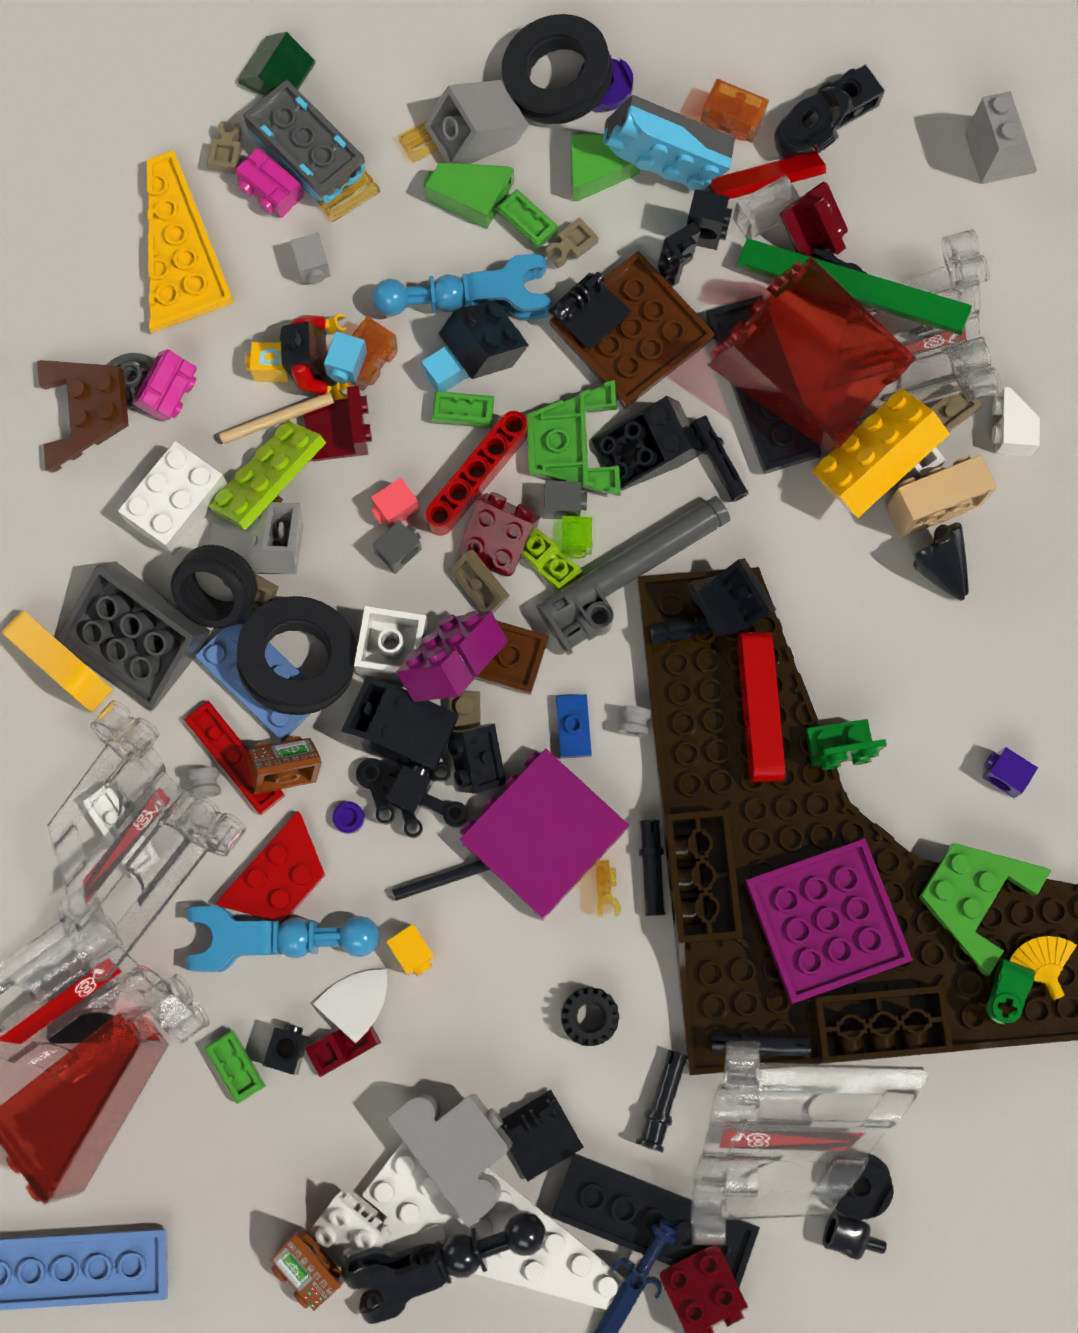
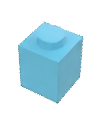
(345, 358)
(443, 370)

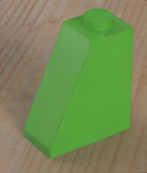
(595, 166)
(469, 189)

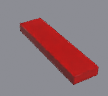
(755, 178)
(229, 753)

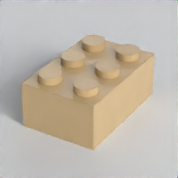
(940, 495)

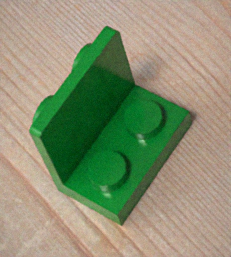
(842, 743)

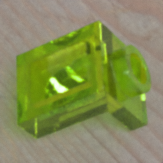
(576, 536)

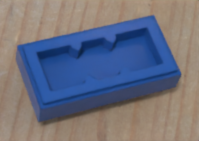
(573, 726)

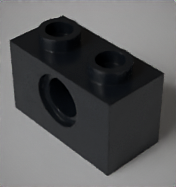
(862, 88)
(711, 217)

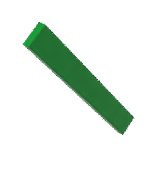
(865, 288)

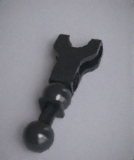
(425, 1268)

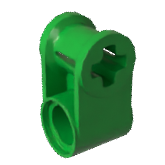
(1010, 985)

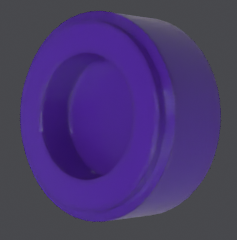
(348, 817)

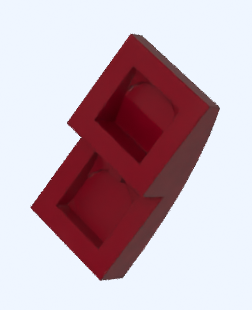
(339, 1049)

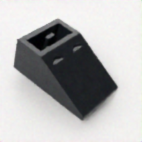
(649, 443)
(396, 727)

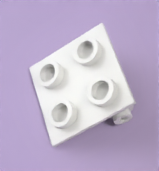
(346, 1230)

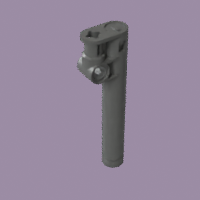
(571, 608)

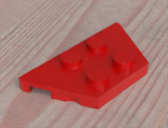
(278, 876)

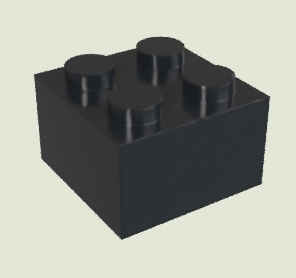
(483, 339)

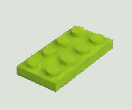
(266, 474)

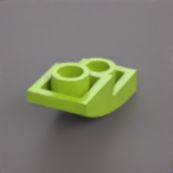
(549, 561)

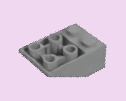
(269, 542)

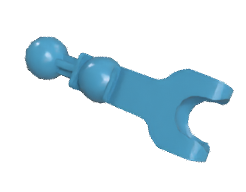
(451, 292)
(292, 938)

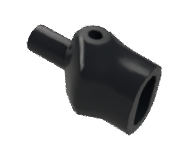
(850, 1237)

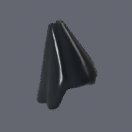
(945, 561)

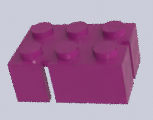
(436, 665)

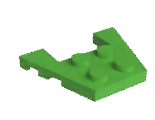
(560, 441)
(965, 889)

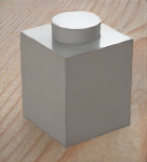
(310, 258)

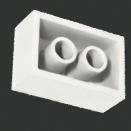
(173, 498)

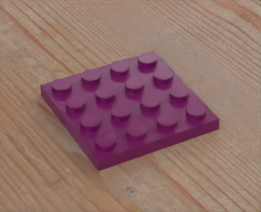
(828, 921)

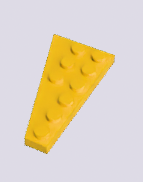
(180, 256)

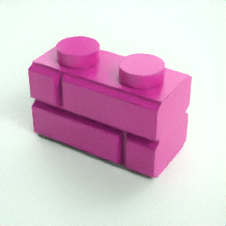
(268, 183)
(165, 386)

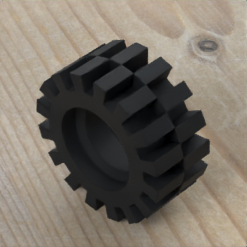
(609, 1011)

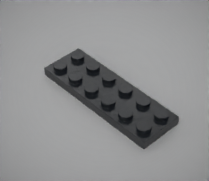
(774, 440)
(626, 1207)

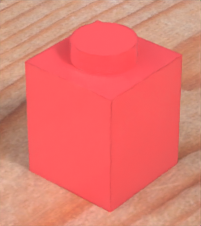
(394, 503)

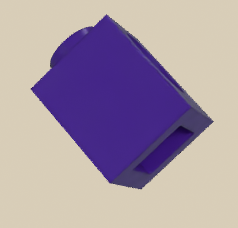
(1009, 771)

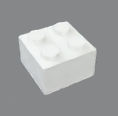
(386, 640)

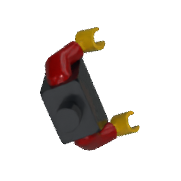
(305, 353)

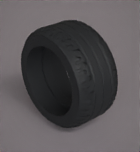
(197, 603)

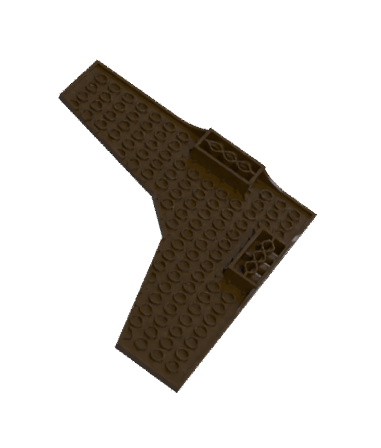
(735, 829)

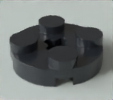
(876, 1198)

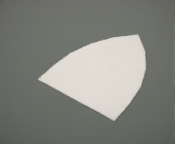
(355, 1002)

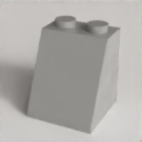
(475, 121)
(999, 140)

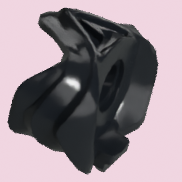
(793, 137)

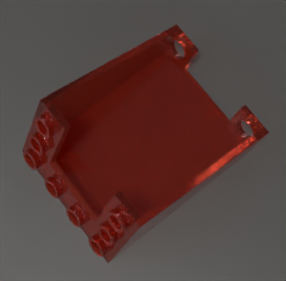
(811, 355)
(74, 1109)

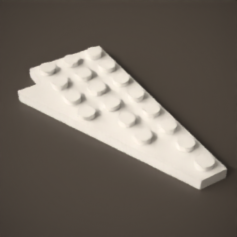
(422, 1215)

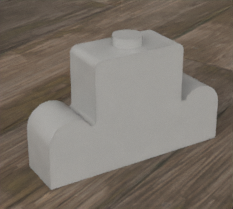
(456, 1150)

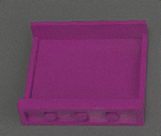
(543, 832)

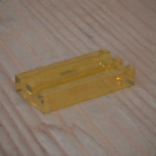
(410, 136)
(355, 201)

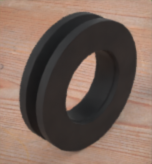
(550, 35)
(304, 615)

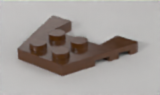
(95, 406)

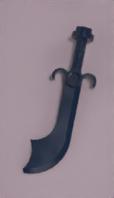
(637, 1278)

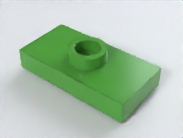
(527, 219)
(463, 409)
(235, 1066)

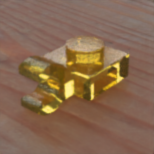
(604, 881)

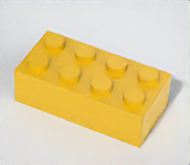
(880, 452)

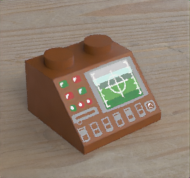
(283, 764)
(307, 1270)

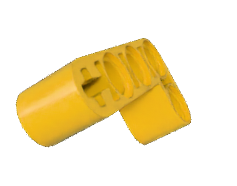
(57, 661)

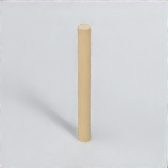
(277, 417)

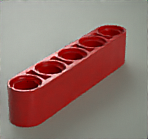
(479, 459)
(761, 707)

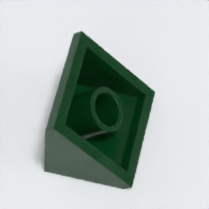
(274, 62)

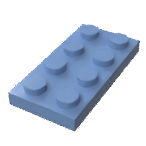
(221, 660)

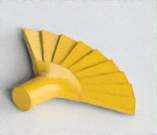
(1047, 958)

